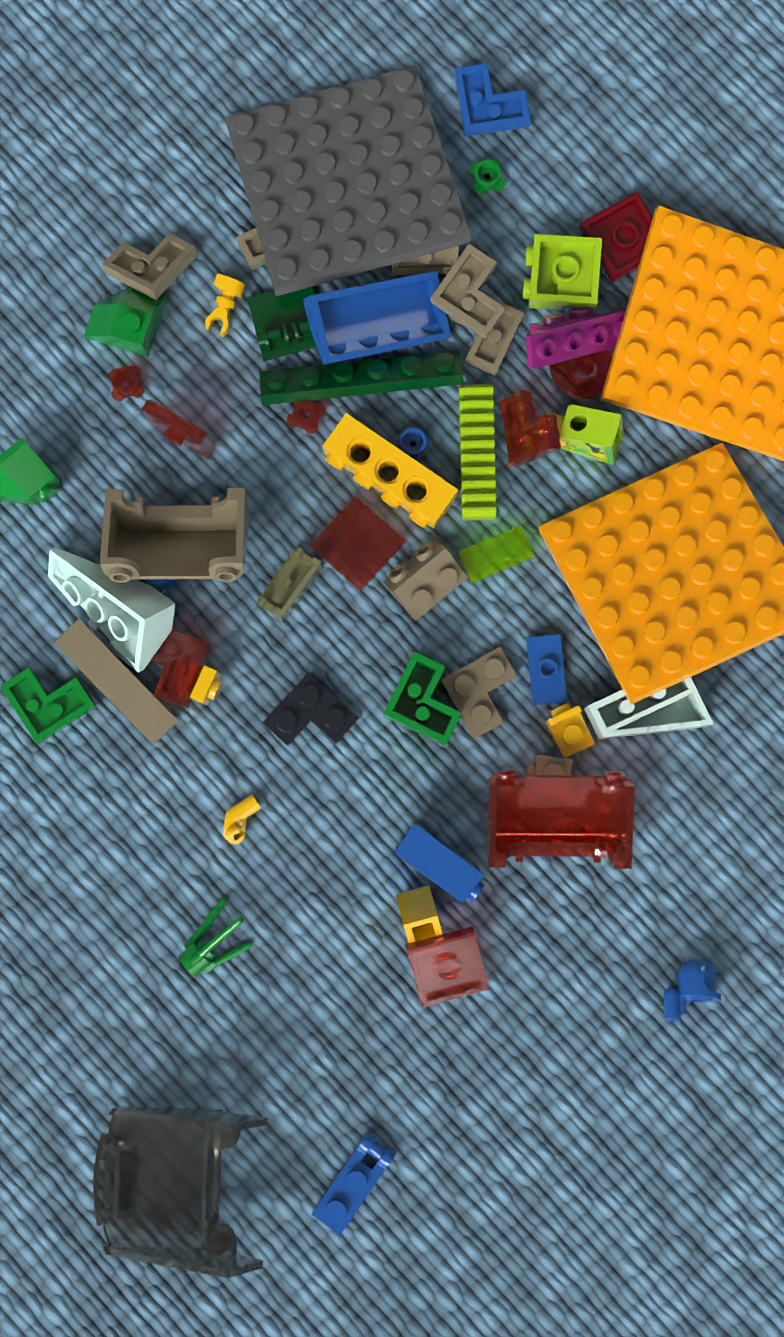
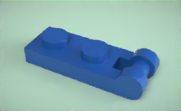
(353, 1184)

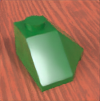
(127, 320)
(25, 476)

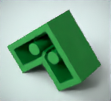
(413, 705)

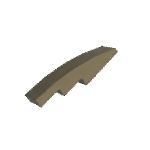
(115, 681)

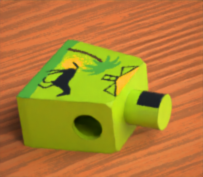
(599, 433)

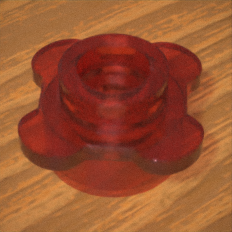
(117, 378)
(308, 424)

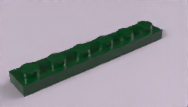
(361, 378)

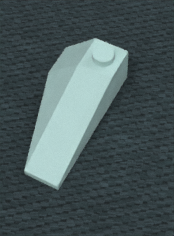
(128, 612)

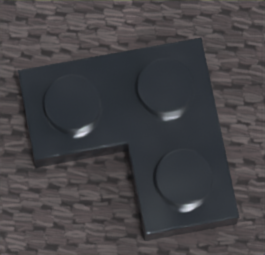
(306, 704)

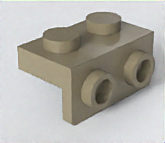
(425, 579)

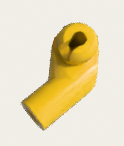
(236, 818)

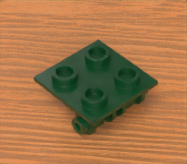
(281, 323)

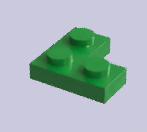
(45, 713)

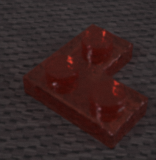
(526, 436)
(183, 662)

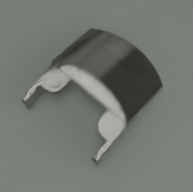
(162, 1188)

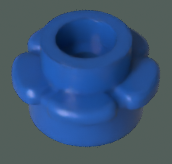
(417, 435)

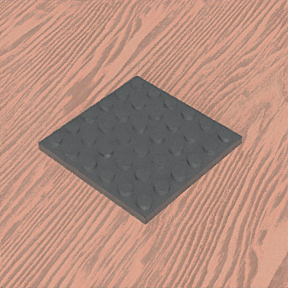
(347, 180)

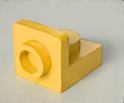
(569, 730)

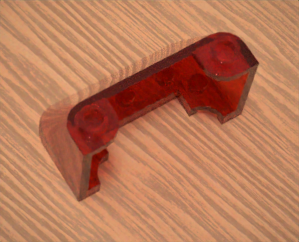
(560, 817)

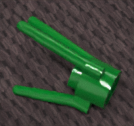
(198, 956)

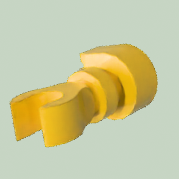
(229, 288)

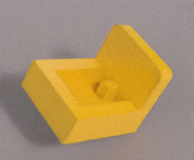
(207, 686)

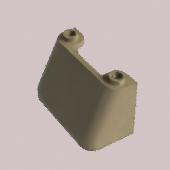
(174, 539)

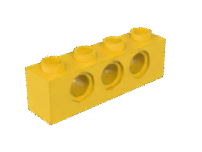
(353, 435)

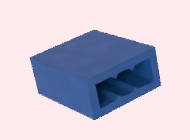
(440, 864)

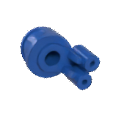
(695, 984)

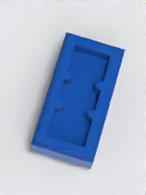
(546, 670)

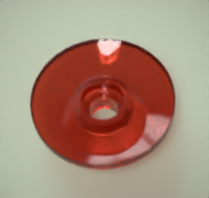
(595, 368)

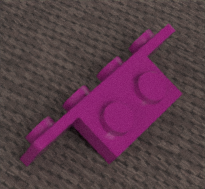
(571, 336)

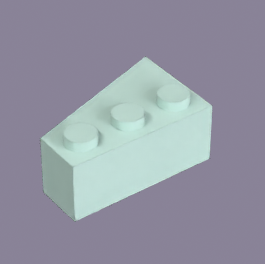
(667, 710)

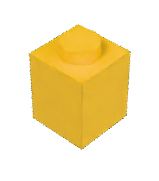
(418, 914)

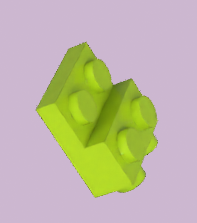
(563, 272)

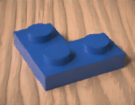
(487, 112)

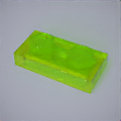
(496, 554)

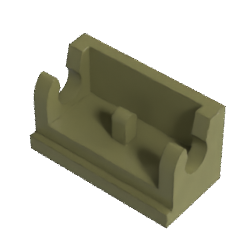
(290, 584)

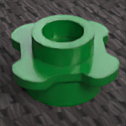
(487, 167)

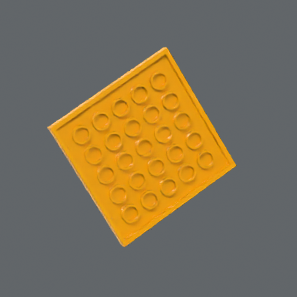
(705, 334)
(673, 572)

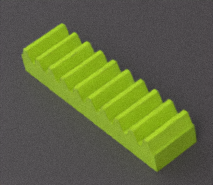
(477, 452)

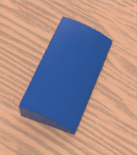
(376, 318)

